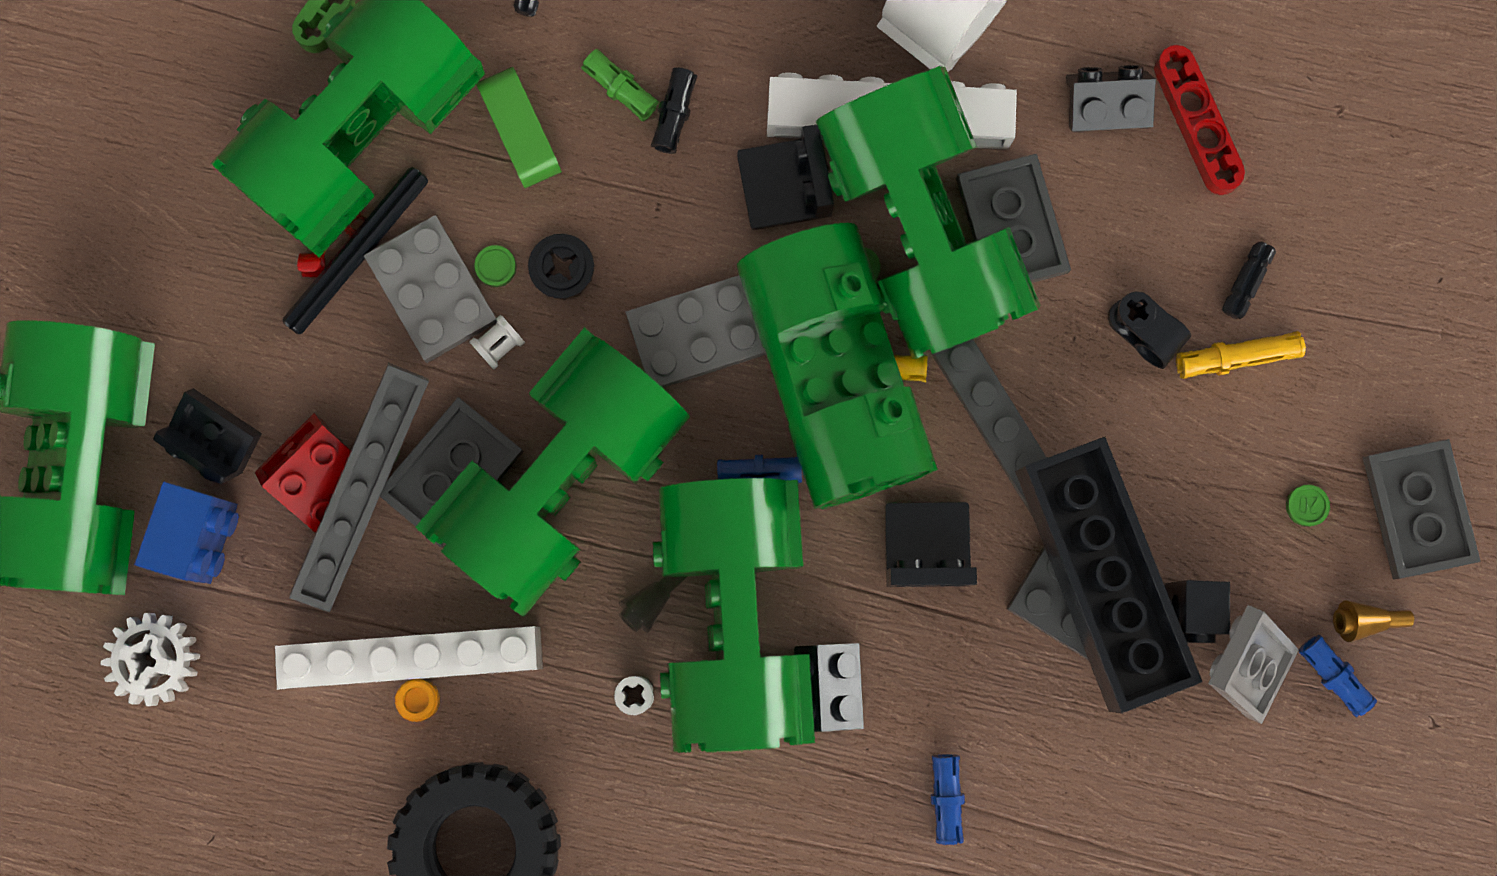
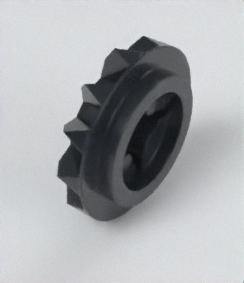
(564, 247)

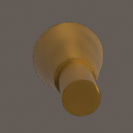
(1359, 620)

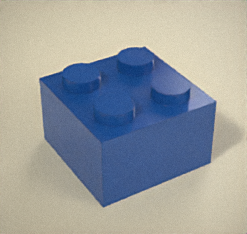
(187, 534)

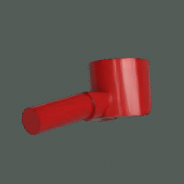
(310, 264)

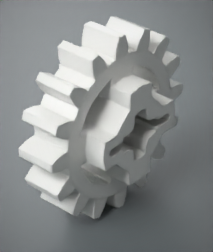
(142, 674)

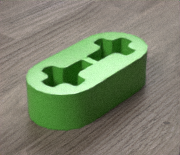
(316, 14)

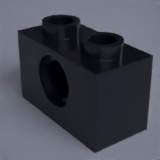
(1201, 608)

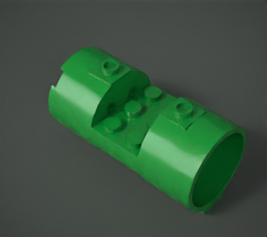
(393, 63)
(895, 143)
(835, 364)
(72, 387)
(605, 411)
(731, 534)

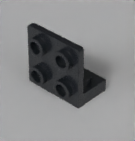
(786, 181)
(928, 545)

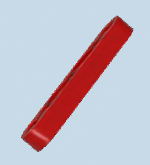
(1192, 122)

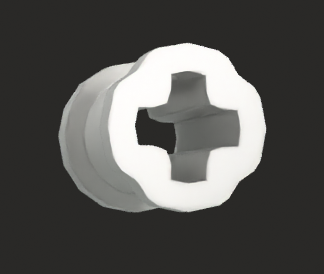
(501, 329)
(621, 696)

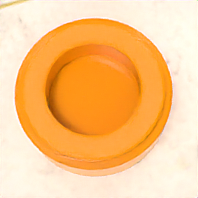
(417, 700)

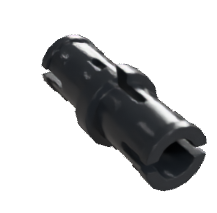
(674, 110)

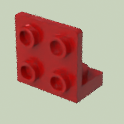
(305, 470)

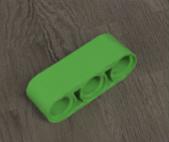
(519, 127)

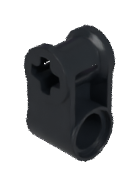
(1152, 332)

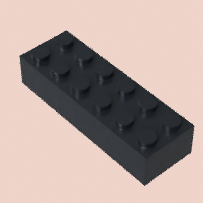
(1108, 576)

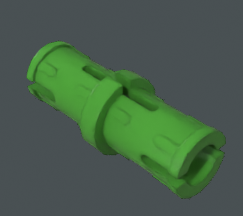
(620, 85)

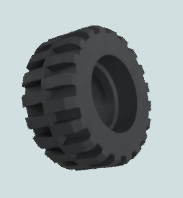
(481, 786)

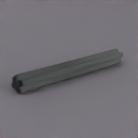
(353, 251)

